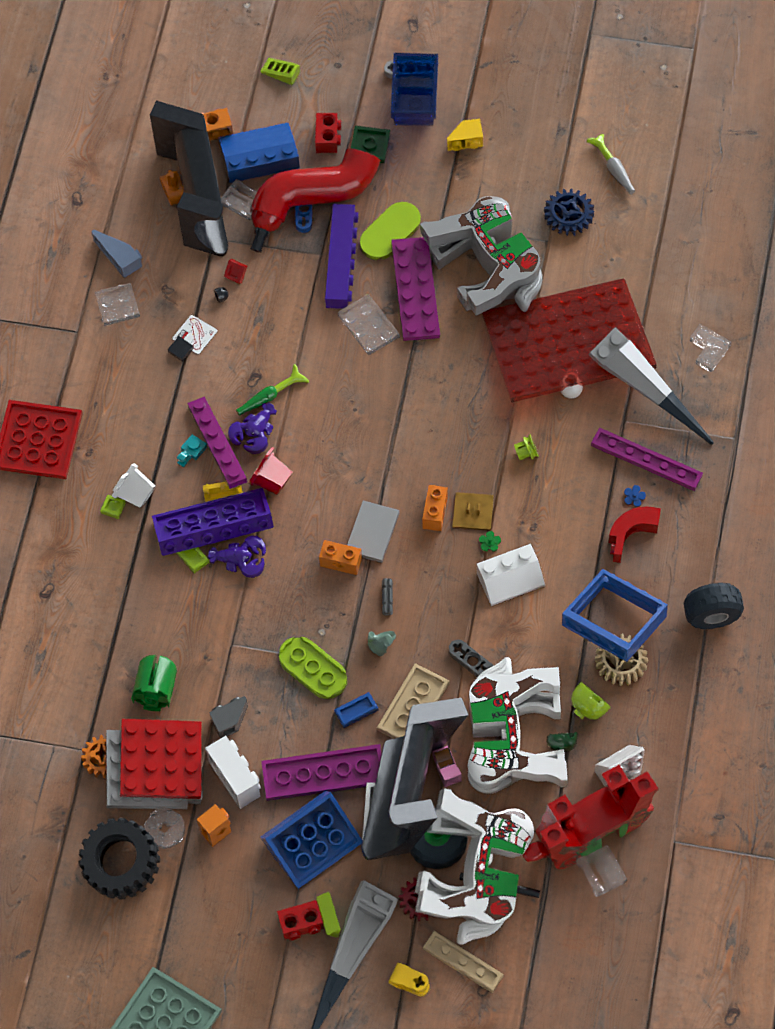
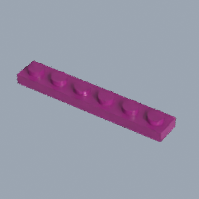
(217, 442)
(646, 459)

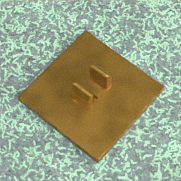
(473, 511)

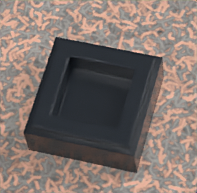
(180, 348)

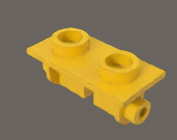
(219, 490)

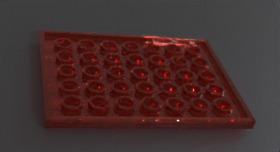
(552, 340)

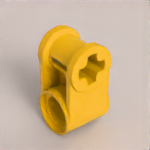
(406, 979)

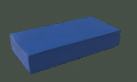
(356, 710)

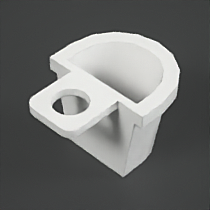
(134, 487)

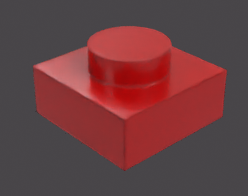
(235, 271)

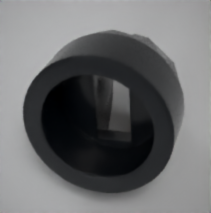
(221, 294)

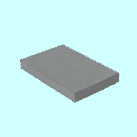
(373, 530)

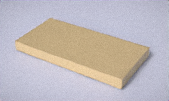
(418, 688)

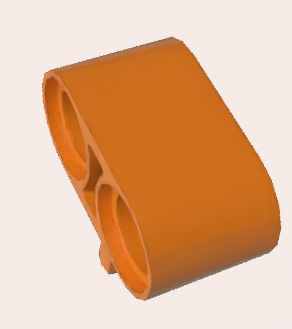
(172, 186)

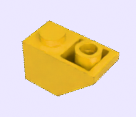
(466, 135)

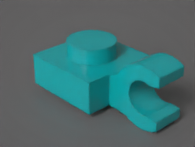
(191, 449)

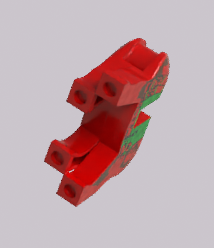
(577, 829)

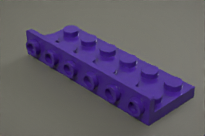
(212, 521)

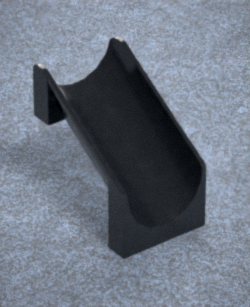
(184, 138)
(396, 811)

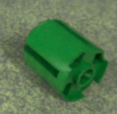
(154, 682)

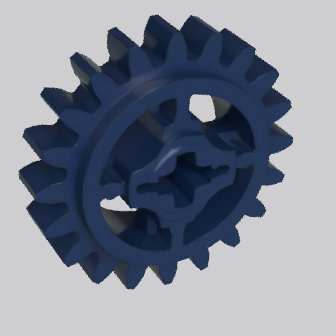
(567, 209)

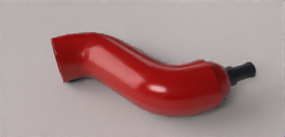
(307, 188)

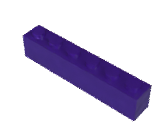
(340, 256)

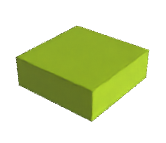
(113, 507)

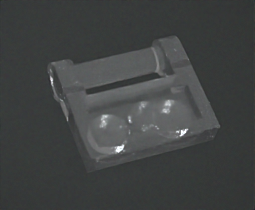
(238, 202)
(607, 868)

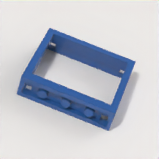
(598, 635)

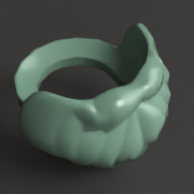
(379, 643)

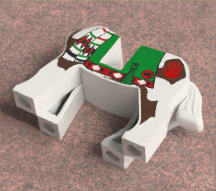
(494, 709)
(487, 893)

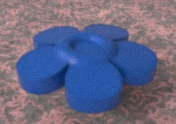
(634, 495)

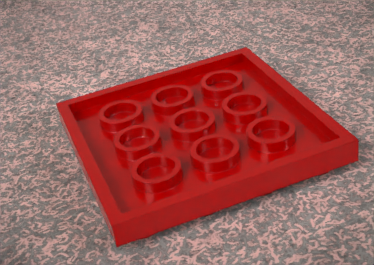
(38, 438)
(160, 759)

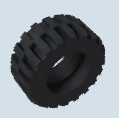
(101, 841)

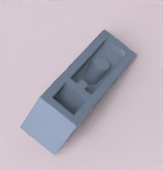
(119, 253)

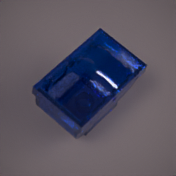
(414, 89)

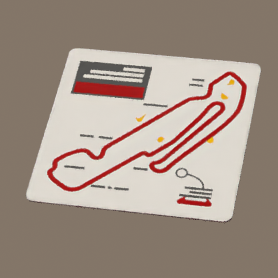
(196, 333)

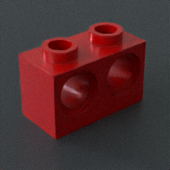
(327, 133)
(299, 914)

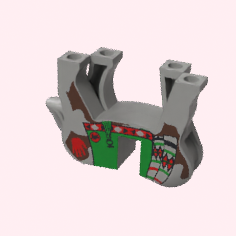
(507, 259)

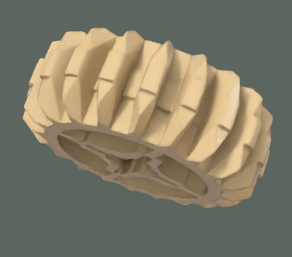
(636, 666)

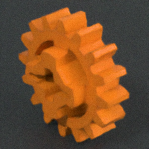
(94, 756)

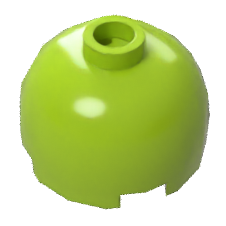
(588, 703)

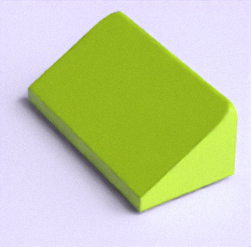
(328, 914)

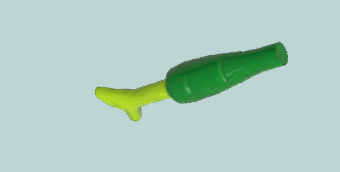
(270, 392)

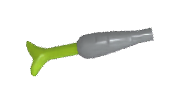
(613, 164)

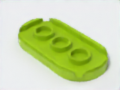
(396, 222)
(313, 667)

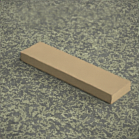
(463, 961)

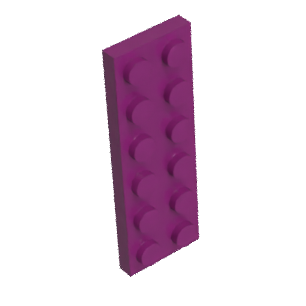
(415, 289)
(321, 772)

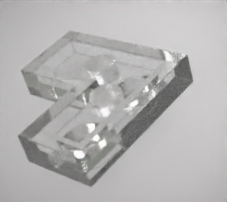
(713, 344)

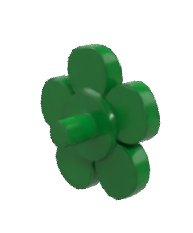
(489, 541)

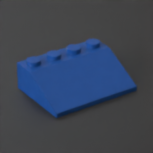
(259, 152)
(312, 839)

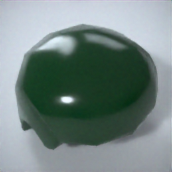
(562, 741)

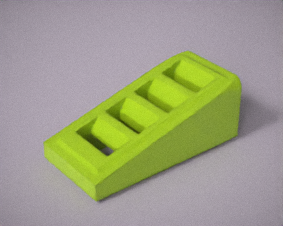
(290, 78)

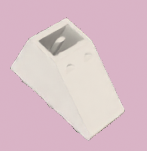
(628, 758)

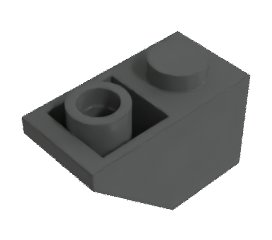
(229, 717)

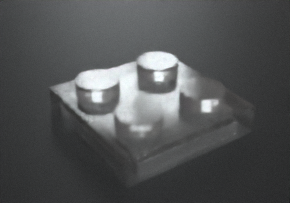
(117, 304)

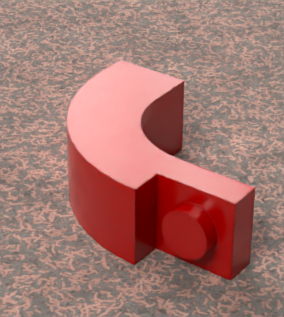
(635, 520)

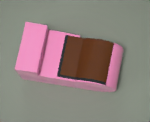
(446, 766)

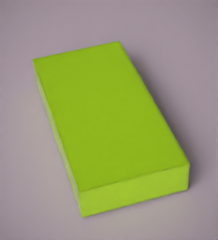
(194, 559)

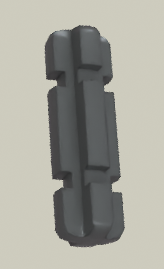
(387, 596)

